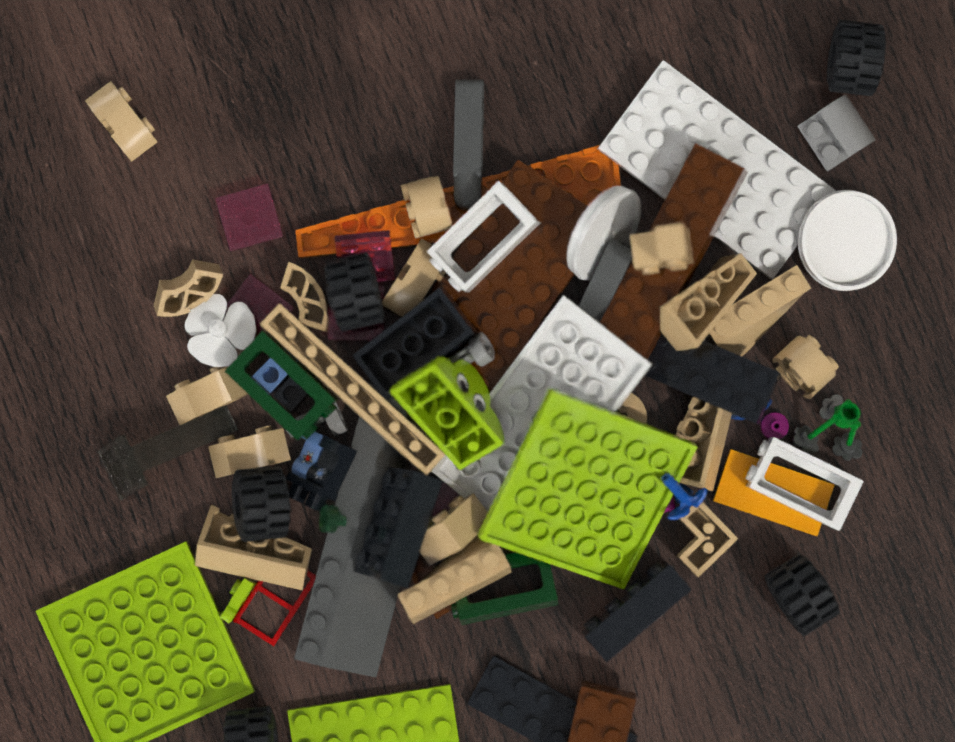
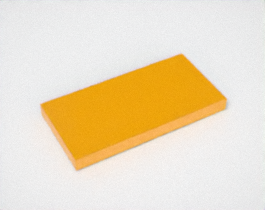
(734, 493)

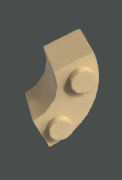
(121, 121)
(412, 281)
(189, 290)
(309, 297)
(204, 395)
(253, 451)

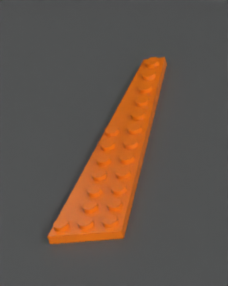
(579, 174)

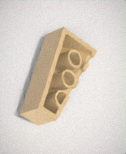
(699, 308)
(757, 312)
(708, 429)
(269, 560)
(455, 578)

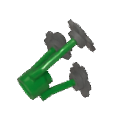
(838, 413)

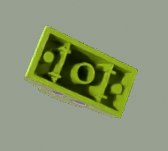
(452, 409)

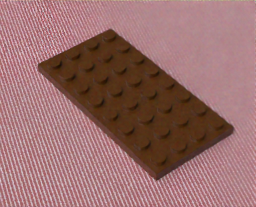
(528, 280)

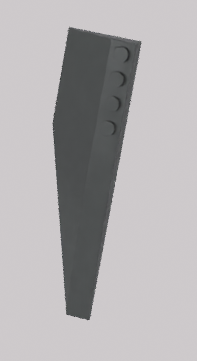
(348, 610)

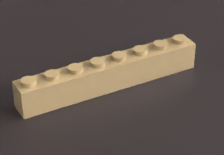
(352, 389)

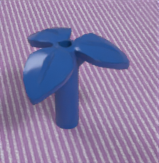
(683, 496)

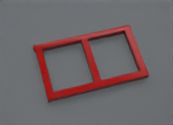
(293, 609)

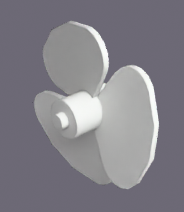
(212, 334)

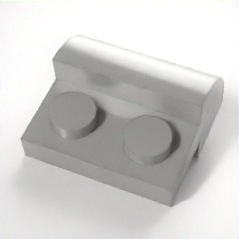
(836, 132)

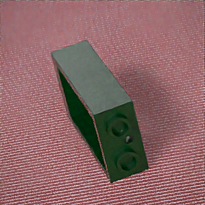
(323, 398)
(512, 604)

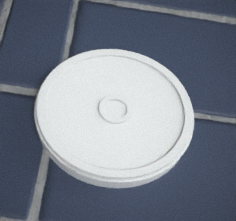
(609, 216)
(847, 240)

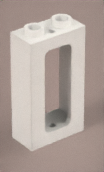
(443, 248)
(849, 484)

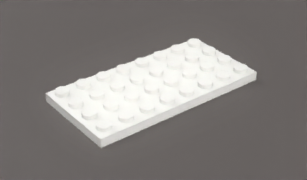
(658, 135)
(564, 354)

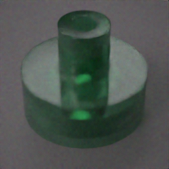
(330, 519)

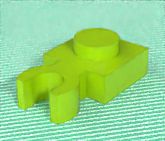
(240, 592)

